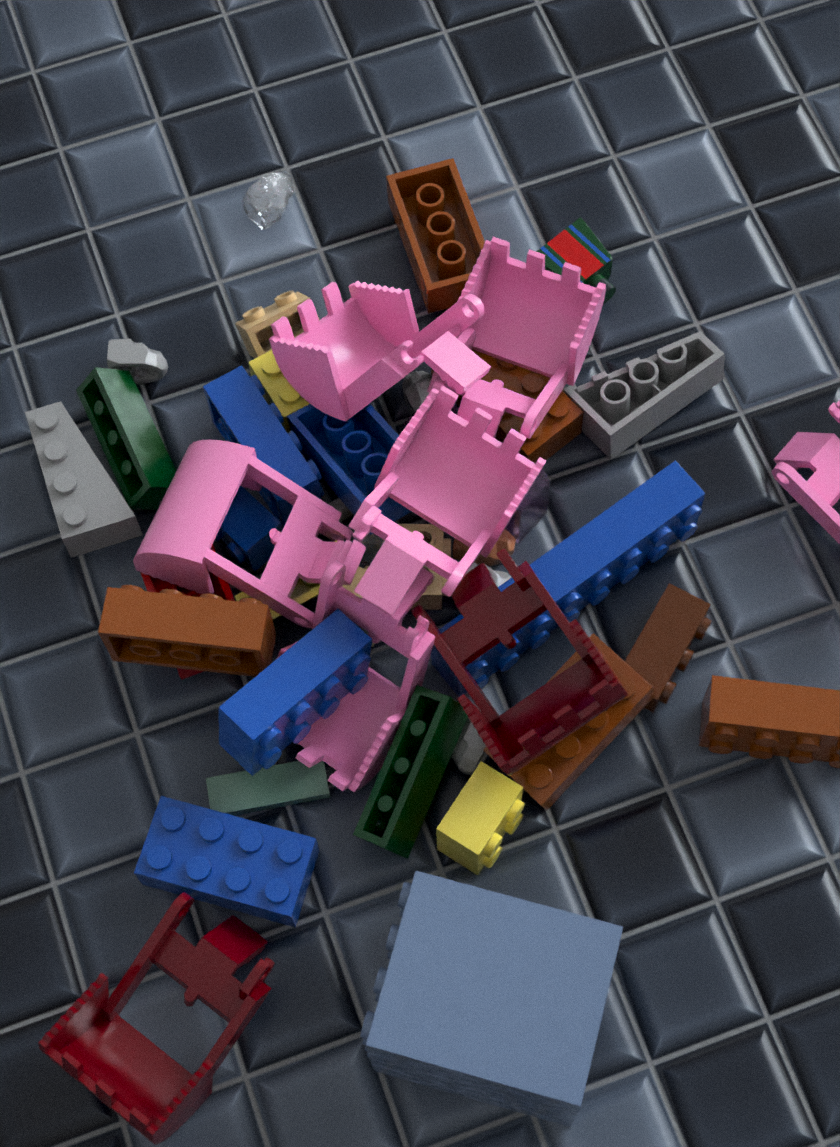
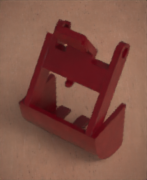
(554, 708)
(128, 1068)

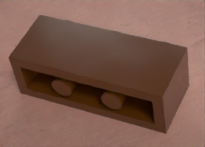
(667, 639)

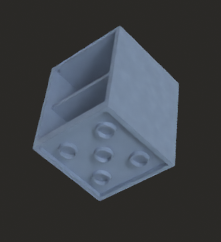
(491, 997)

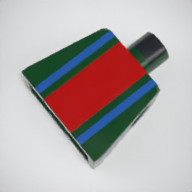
(583, 249)

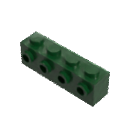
(127, 436)
(411, 771)

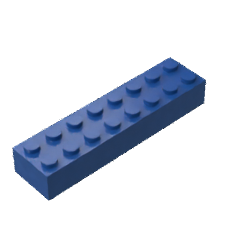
(594, 561)

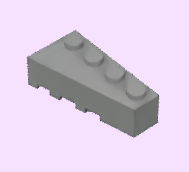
(646, 392)
(81, 491)

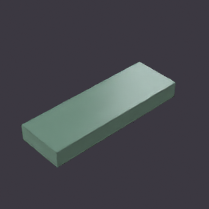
(268, 788)

